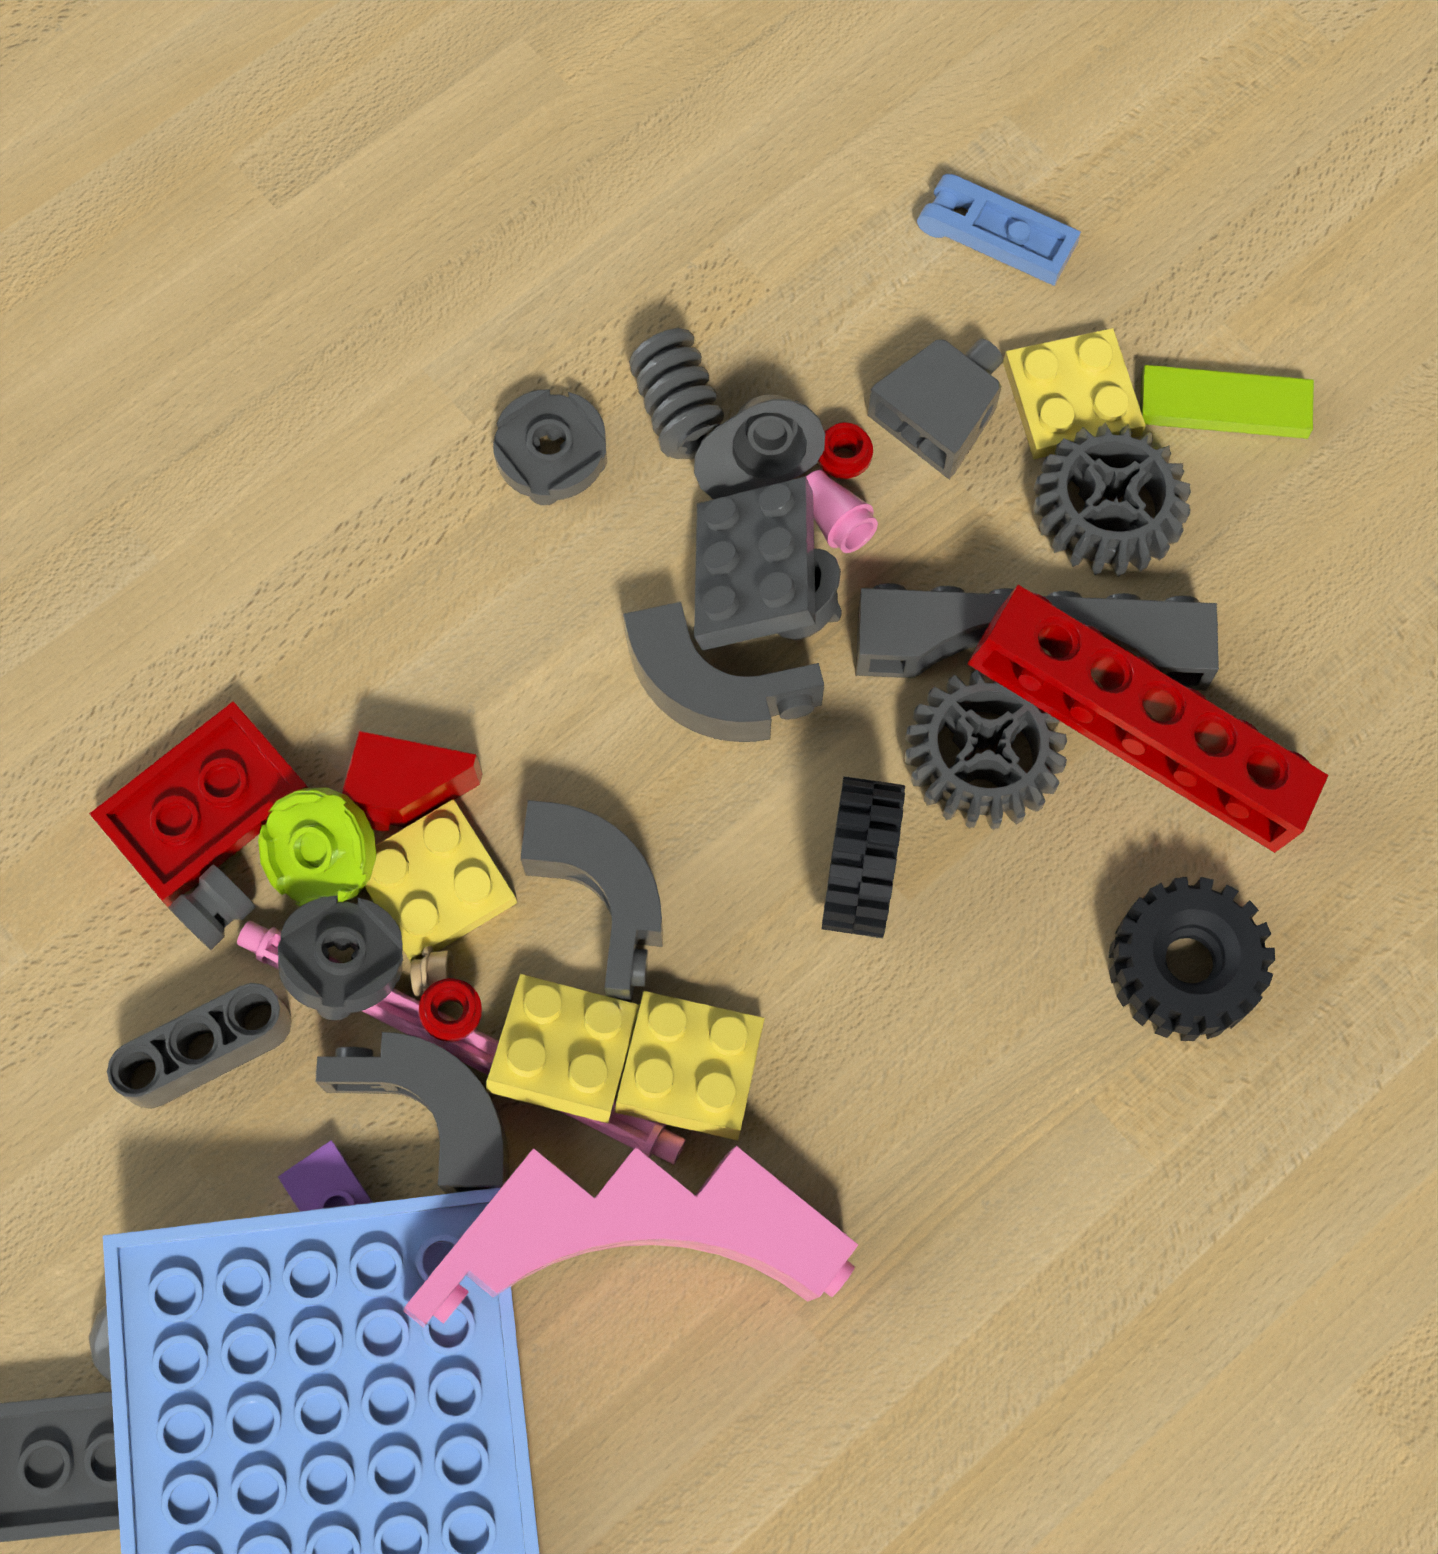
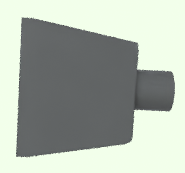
(939, 401)

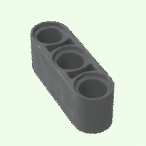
(170, 1046)

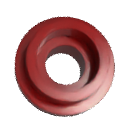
(850, 437)
(445, 991)

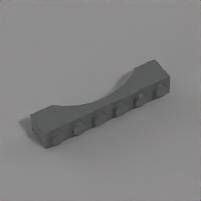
(912, 629)

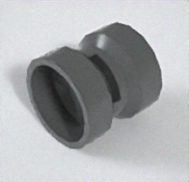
(211, 907)

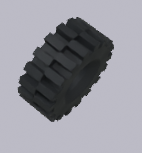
(863, 857)
(1219, 924)

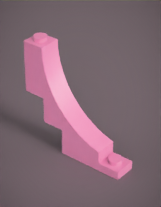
(549, 1218)

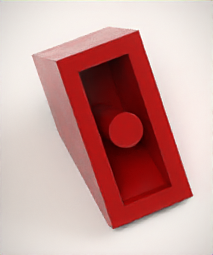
(406, 779)

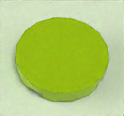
(317, 846)

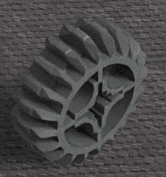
(1112, 468)
(1015, 787)

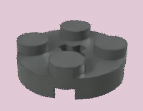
(556, 475)
(340, 987)

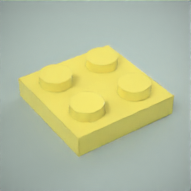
(1072, 387)
(437, 881)
(562, 1048)
(690, 1065)

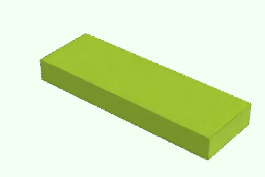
(1227, 401)

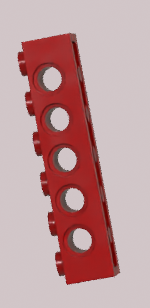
(1164, 747)

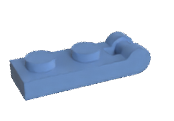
(999, 228)

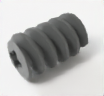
(675, 392)

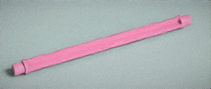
(477, 1051)

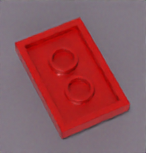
(197, 803)

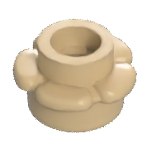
(431, 968)

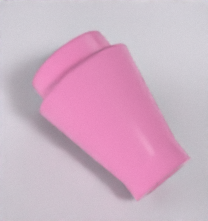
(841, 515)

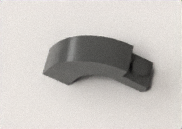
(705, 697)
(591, 851)
(469, 1127)

